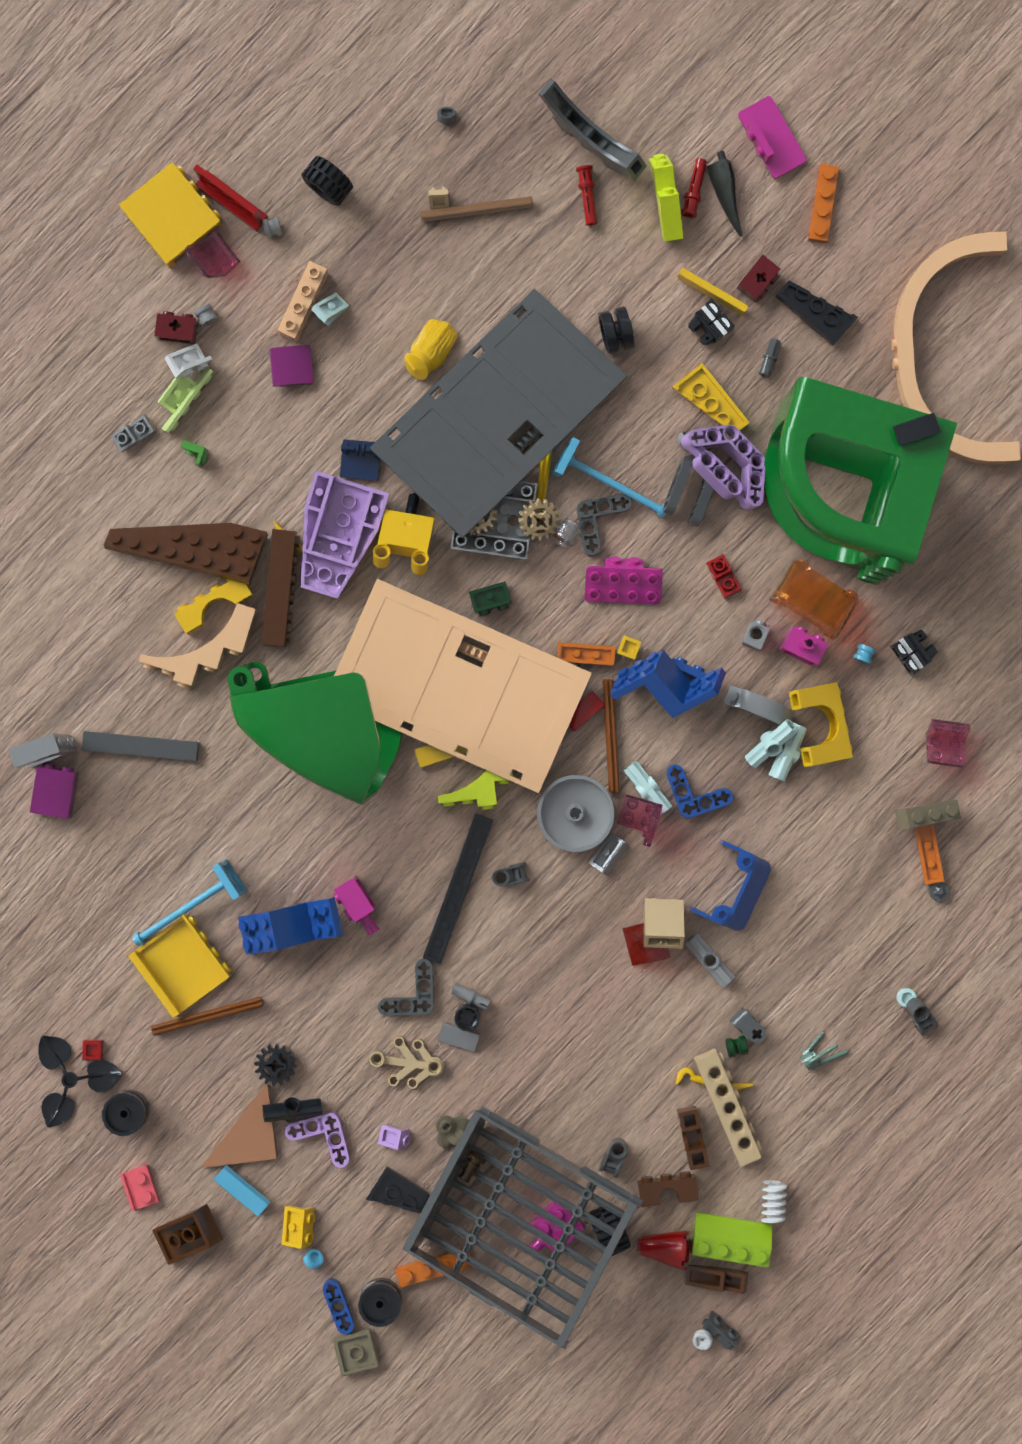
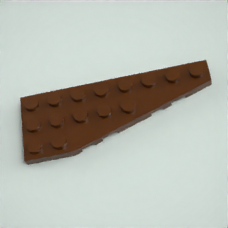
(211, 549)

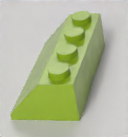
(731, 1239)

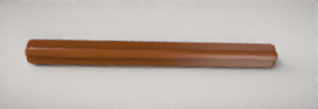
(611, 737)
(206, 1016)

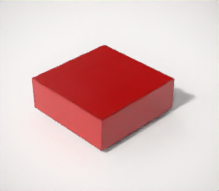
(92, 1050)

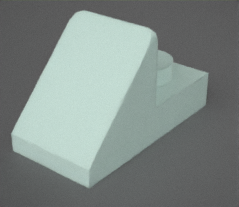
(330, 308)

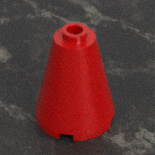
(666, 1248)

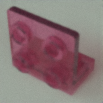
(640, 815)

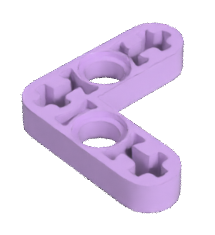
(323, 1127)

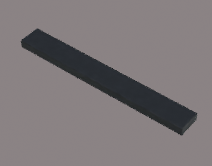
(458, 888)

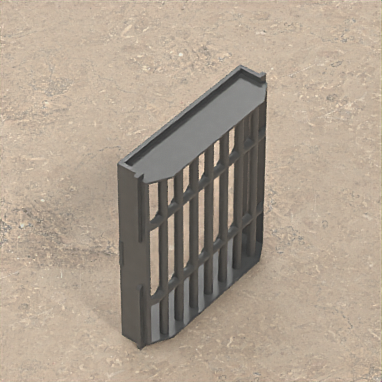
(449, 1179)

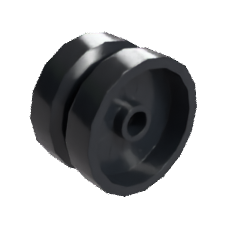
(615, 330)
(117, 1121)
(380, 1313)

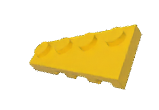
(708, 396)

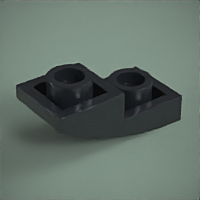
(916, 429)

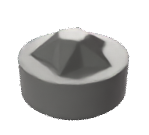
(446, 115)
(938, 891)

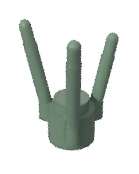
(812, 1060)

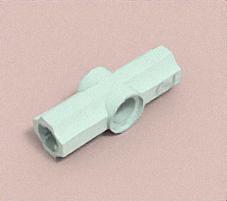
(771, 743)
(788, 756)
(646, 786)

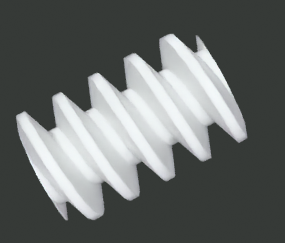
(775, 1201)

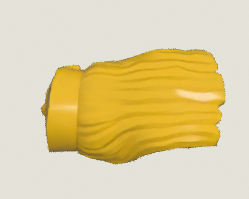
(430, 348)

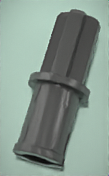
(770, 358)

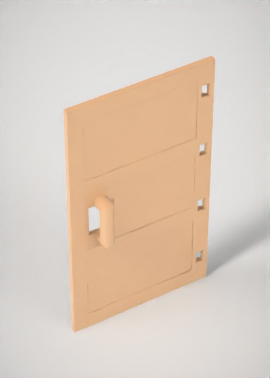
(503, 713)

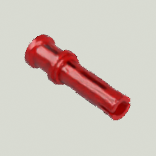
(587, 184)
(692, 197)

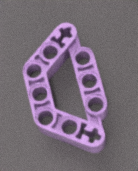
(745, 492)

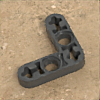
(591, 518)
(420, 995)

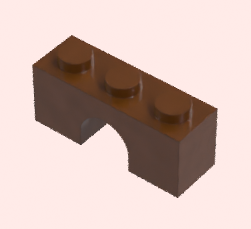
(692, 1138)
(651, 1188)

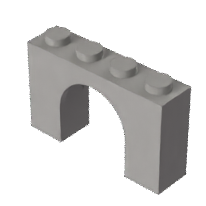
(43, 750)

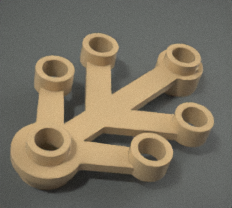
(409, 1063)

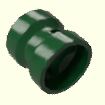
(741, 1046)

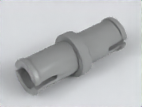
(470, 996)

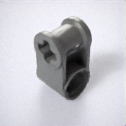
(512, 874)
(921, 1018)
(746, 1023)
(612, 1160)

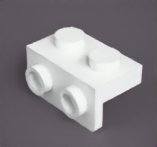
(187, 361)

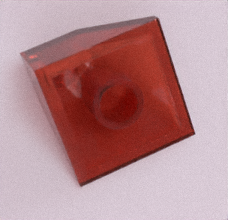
(638, 953)

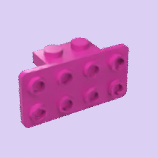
(771, 137)
(623, 582)

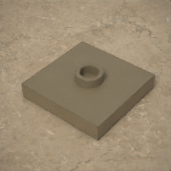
(356, 1352)

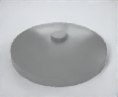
(575, 813)

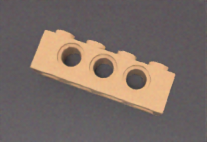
(303, 301)

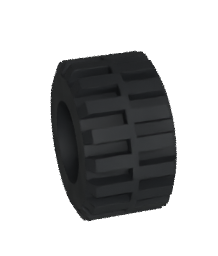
(327, 180)
(612, 1220)

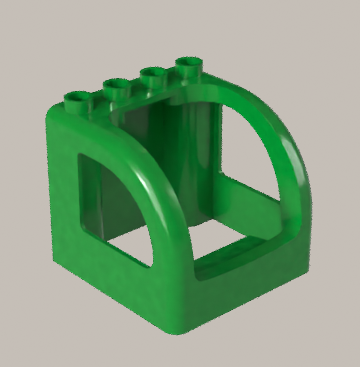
(856, 437)

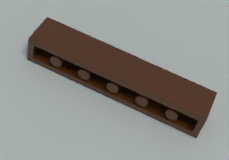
(279, 587)

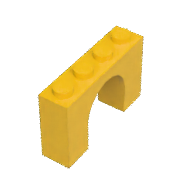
(837, 744)

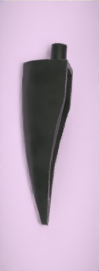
(723, 181)

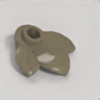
(453, 1132)

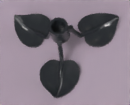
(101, 1075)

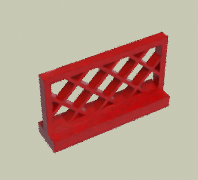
(229, 199)

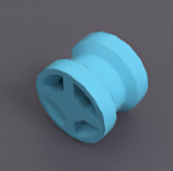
(864, 654)

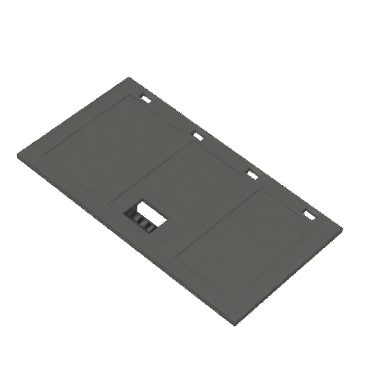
(458, 445)

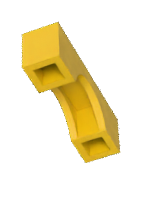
(192, 615)

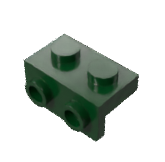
(490, 598)

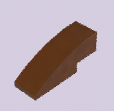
(717, 1278)

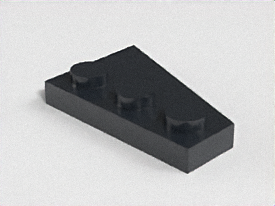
(398, 1191)

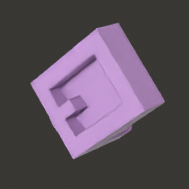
(394, 1137)

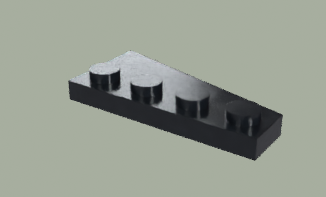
(820, 315)

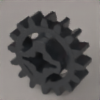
(274, 1073)

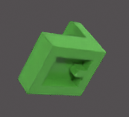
(193, 449)

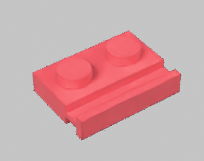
(139, 1187)

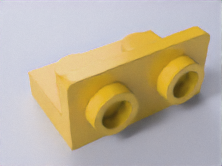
(298, 1227)

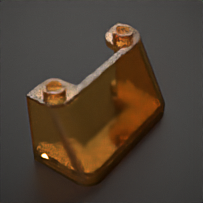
(815, 598)

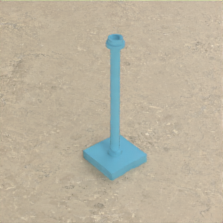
(568, 459)
(228, 880)

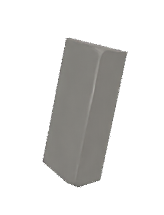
(609, 854)
(454, 1036)

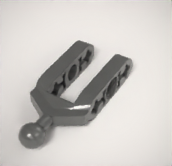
(677, 486)

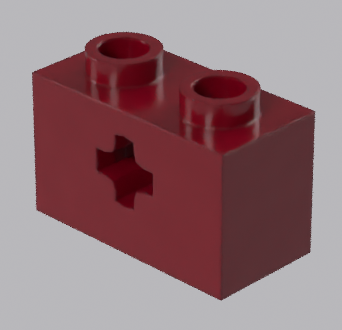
(763, 268)
(184, 334)

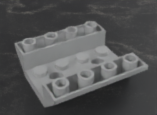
(503, 538)

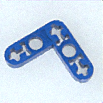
(688, 798)

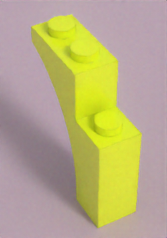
(667, 197)

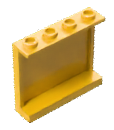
(170, 213)
(180, 965)

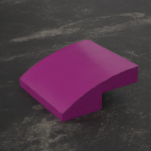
(291, 366)

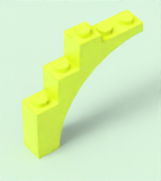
(481, 789)

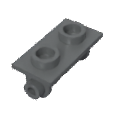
(728, 1336)

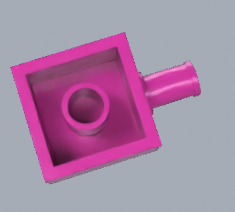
(804, 646)
(357, 903)
(551, 1229)

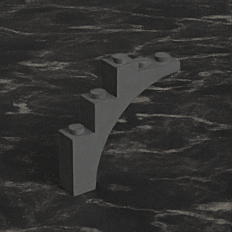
(590, 136)

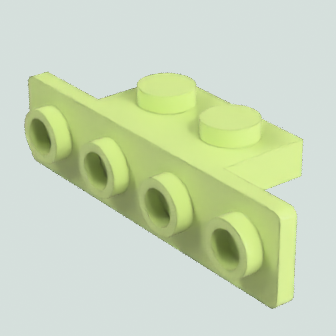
(179, 396)

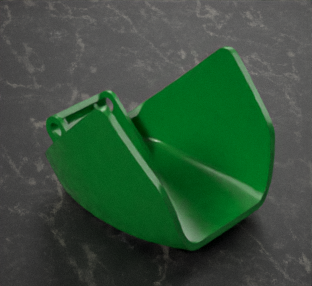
(317, 728)

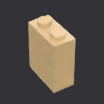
(663, 923)

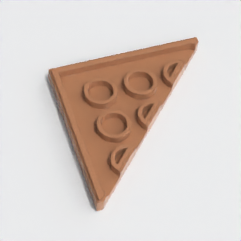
(248, 1138)

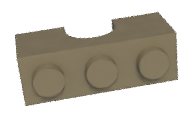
(928, 814)

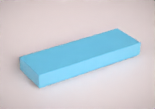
(242, 1190)

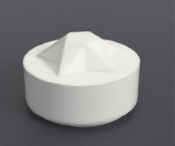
(702, 1339)

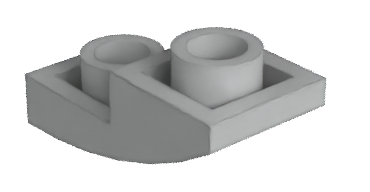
(133, 433)

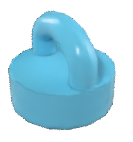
(313, 1259)

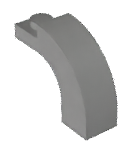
(758, 705)

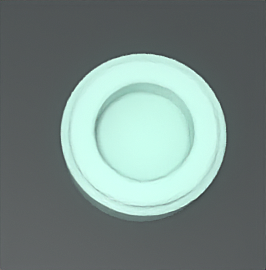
(904, 996)

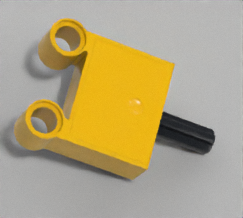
(405, 536)

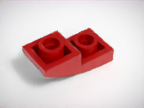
(723, 576)
(585, 710)

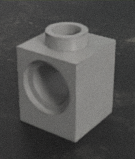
(749, 641)

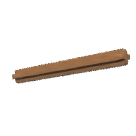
(476, 209)

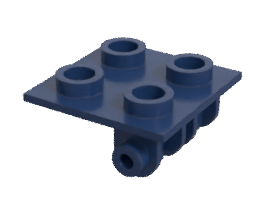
(358, 460)

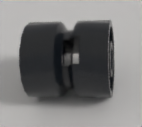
(467, 1017)

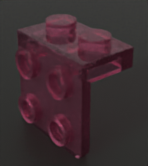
(213, 256)
(947, 743)

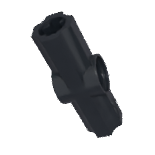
(292, 1110)

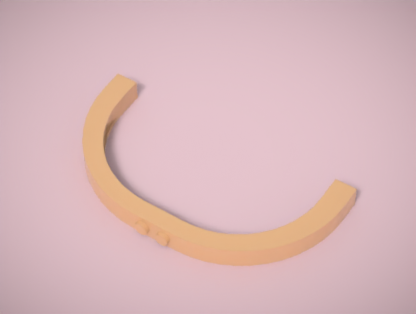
(966, 247)

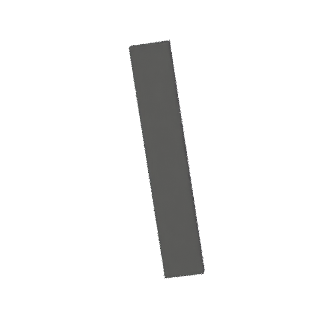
(140, 746)

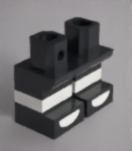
(705, 317)
(919, 657)

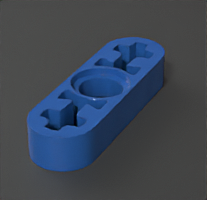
(348, 1317)

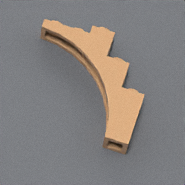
(187, 666)

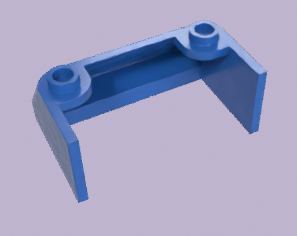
(738, 916)

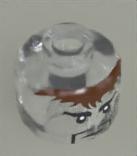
(567, 533)

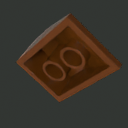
(188, 1234)

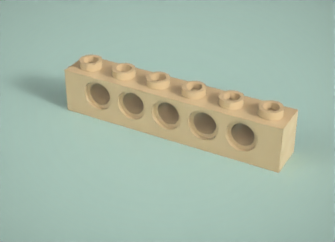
(744, 1153)

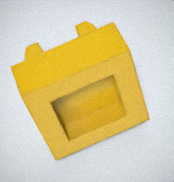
(629, 647)

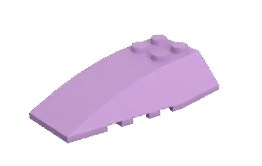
(337, 531)

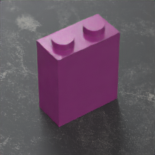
(54, 791)

